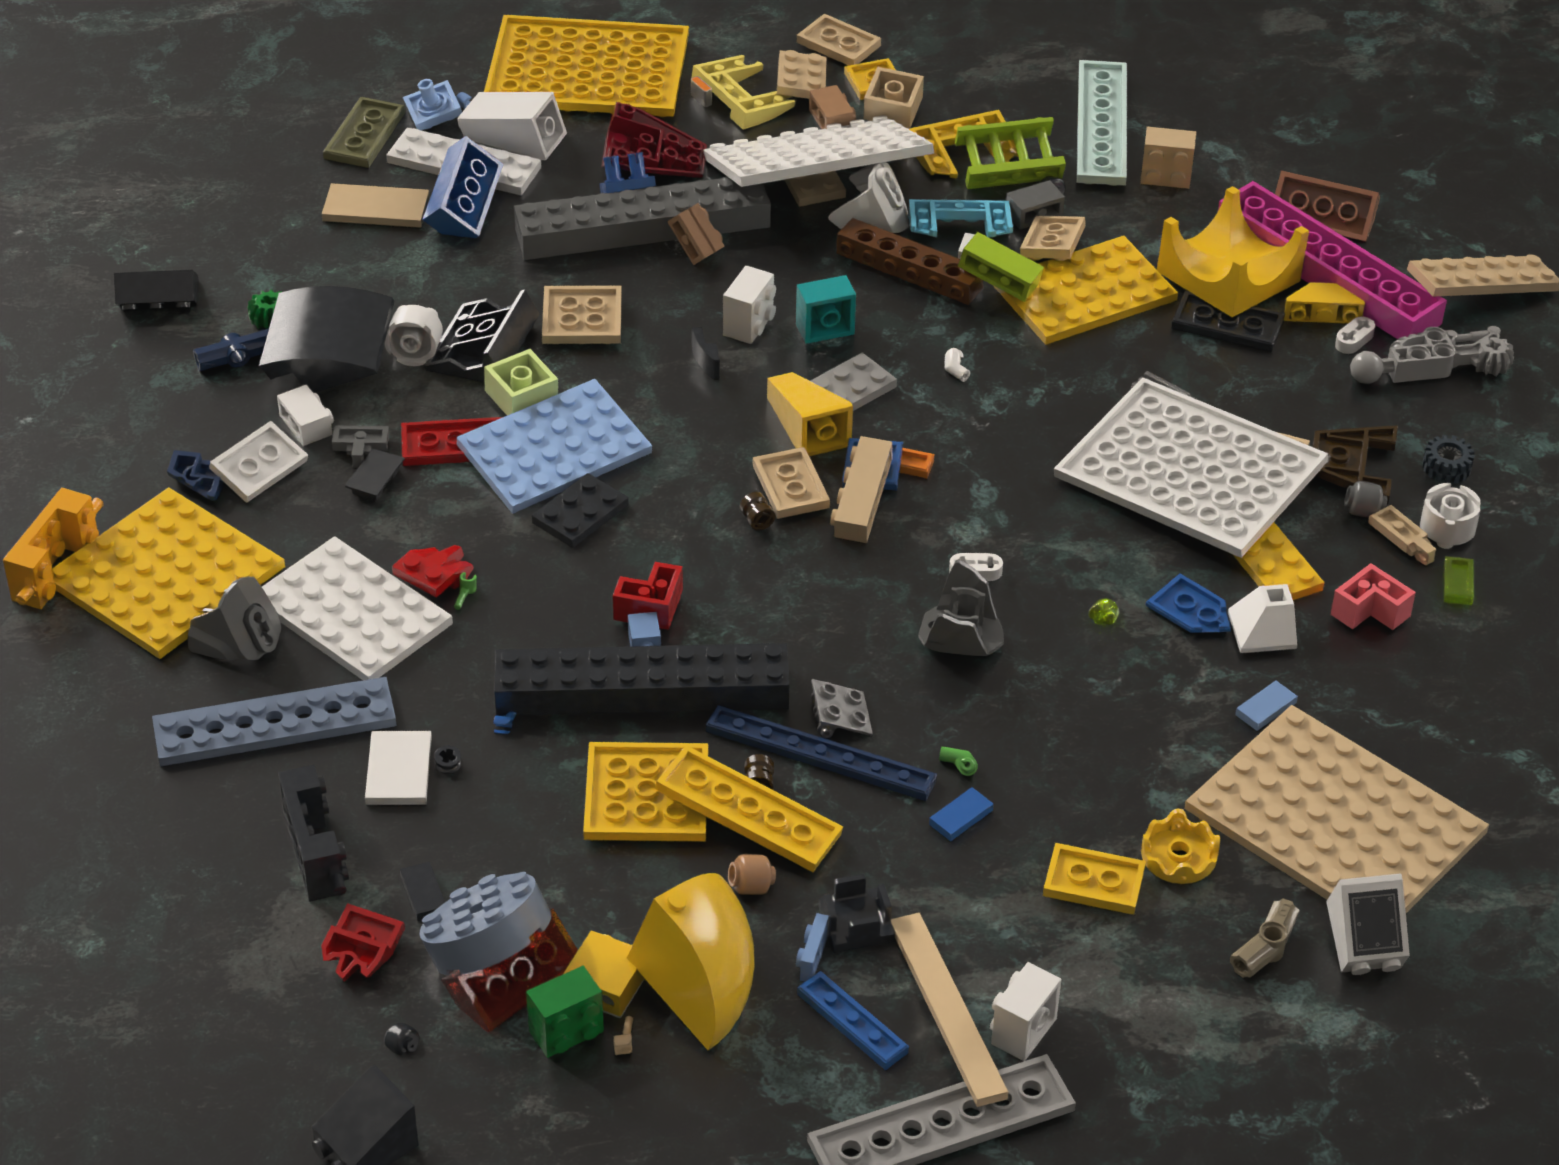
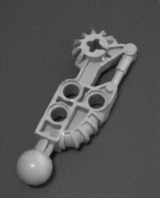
(1434, 355)

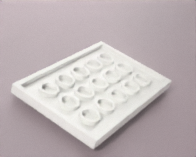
(354, 609)

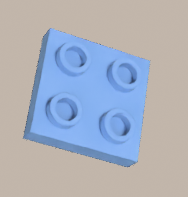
(432, 104)

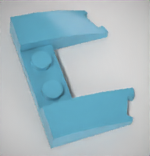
(994, 214)

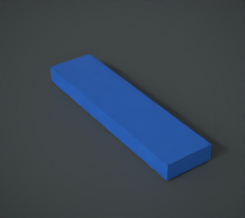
(853, 1020)

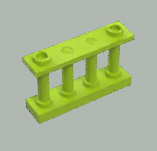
(1009, 172)

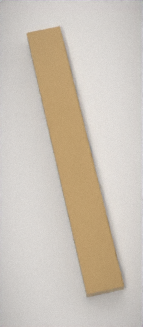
(949, 1010)

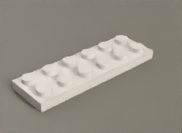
(427, 152)

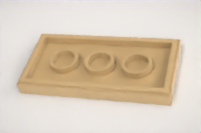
(375, 205)

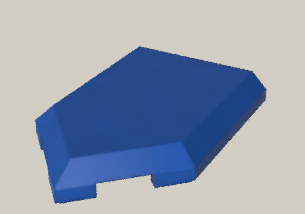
(1191, 606)

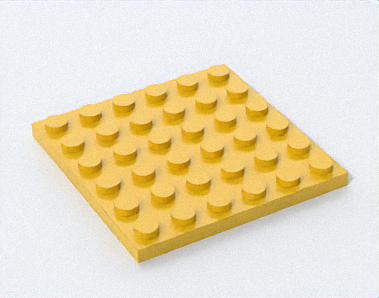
(161, 570)

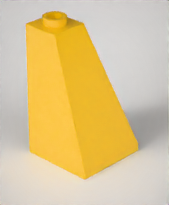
(810, 413)

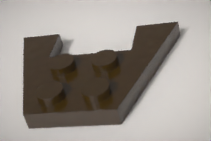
(1348, 454)

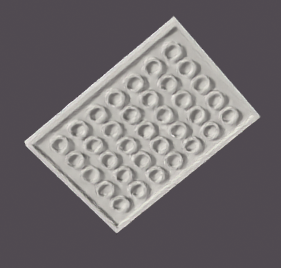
(816, 151)
(1191, 466)

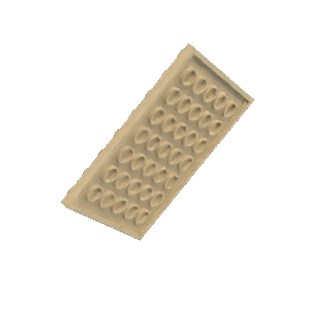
(1333, 810)

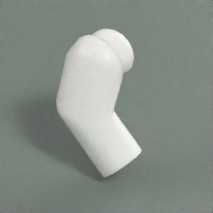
(953, 366)

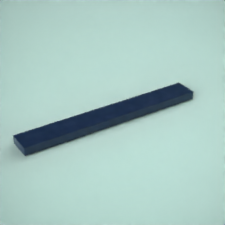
(821, 753)

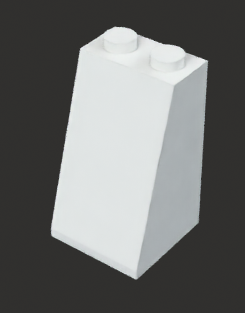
(515, 122)

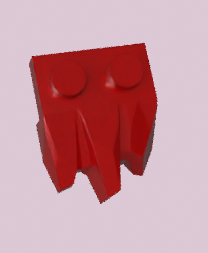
(433, 569)
(361, 941)

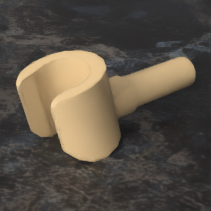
(623, 1042)

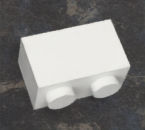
(305, 415)

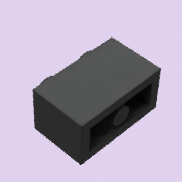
(1034, 201)

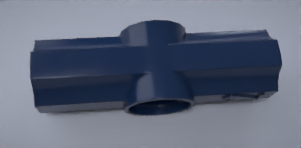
(231, 350)

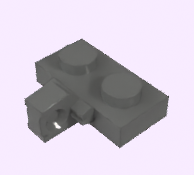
(360, 441)

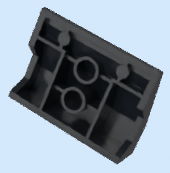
(483, 335)

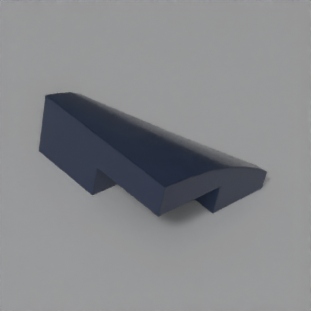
(195, 473)

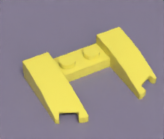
(745, 110)

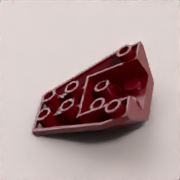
(664, 147)

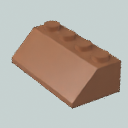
(1338, 206)

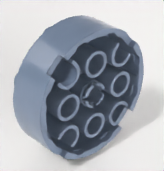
(484, 923)

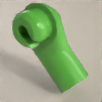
(961, 758)

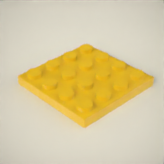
(623, 795)

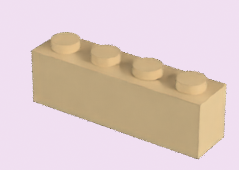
(862, 490)

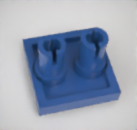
(638, 178)

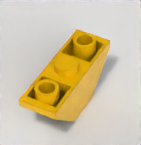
(1323, 304)

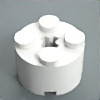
(413, 334)
(1450, 515)

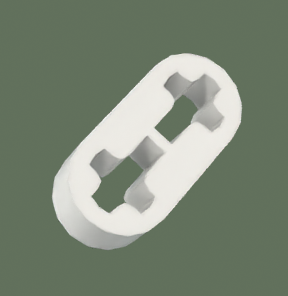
(1350, 339)
(981, 562)

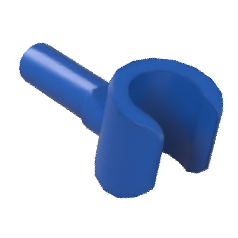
(504, 721)

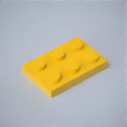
(1094, 878)

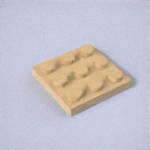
(581, 314)

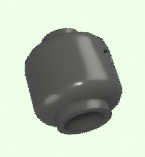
(1364, 499)

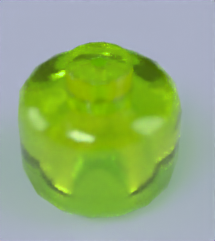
(1104, 611)

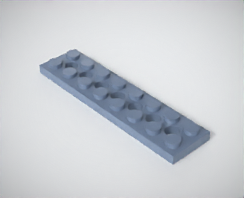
(266, 735)

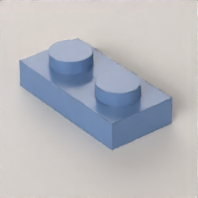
(815, 940)

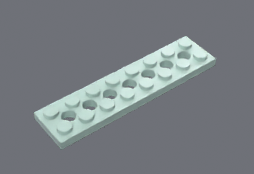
(1102, 86)

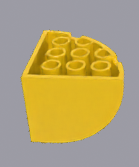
(698, 955)

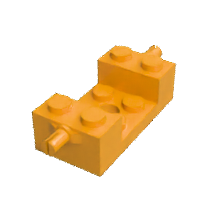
(63, 524)

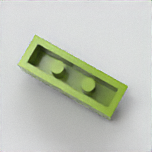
(1000, 266)

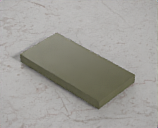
(364, 132)

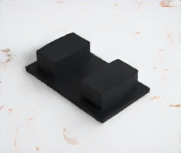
(374, 474)

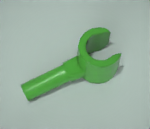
(466, 587)

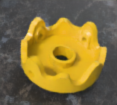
(1179, 834)

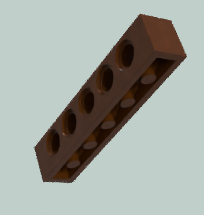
(907, 260)

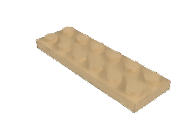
(1484, 275)

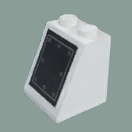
(1369, 923)

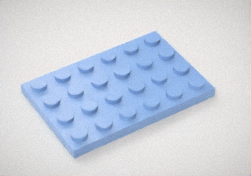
(553, 445)

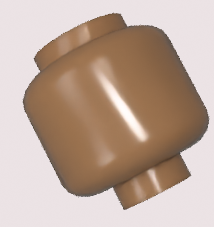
(751, 874)

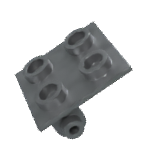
(839, 708)

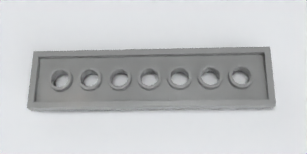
(950, 1105)

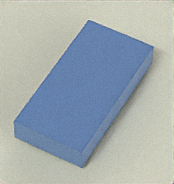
(1266, 705)

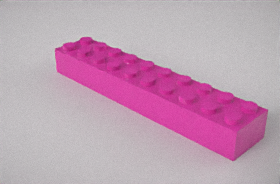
(1390, 297)

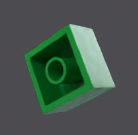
(565, 1011)

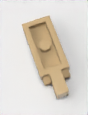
(1403, 534)

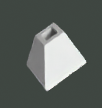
(1265, 620)

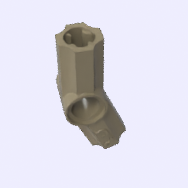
(1269, 942)

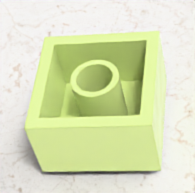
(519, 381)

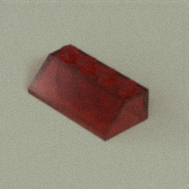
(501, 989)

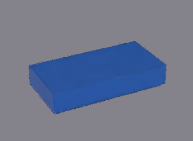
(961, 814)

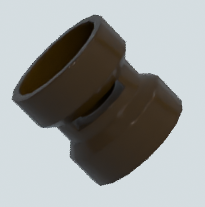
(757, 511)
(760, 769)

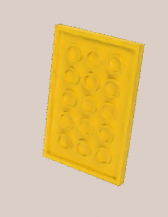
(1092, 290)

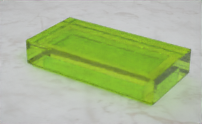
(1458, 580)

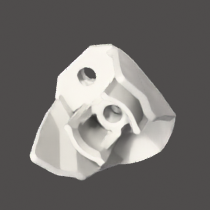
(879, 203)

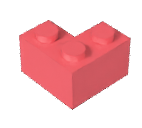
(1374, 595)

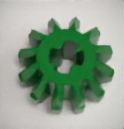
(262, 308)

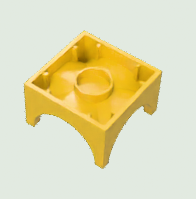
(1228, 261)

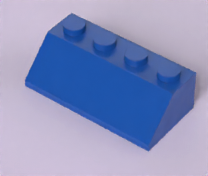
(463, 190)

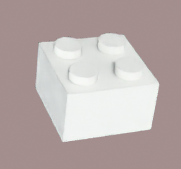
(748, 304)
(1025, 1010)

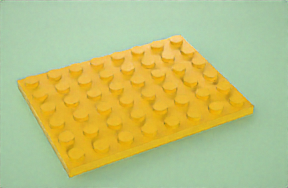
(591, 62)

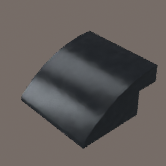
(326, 335)

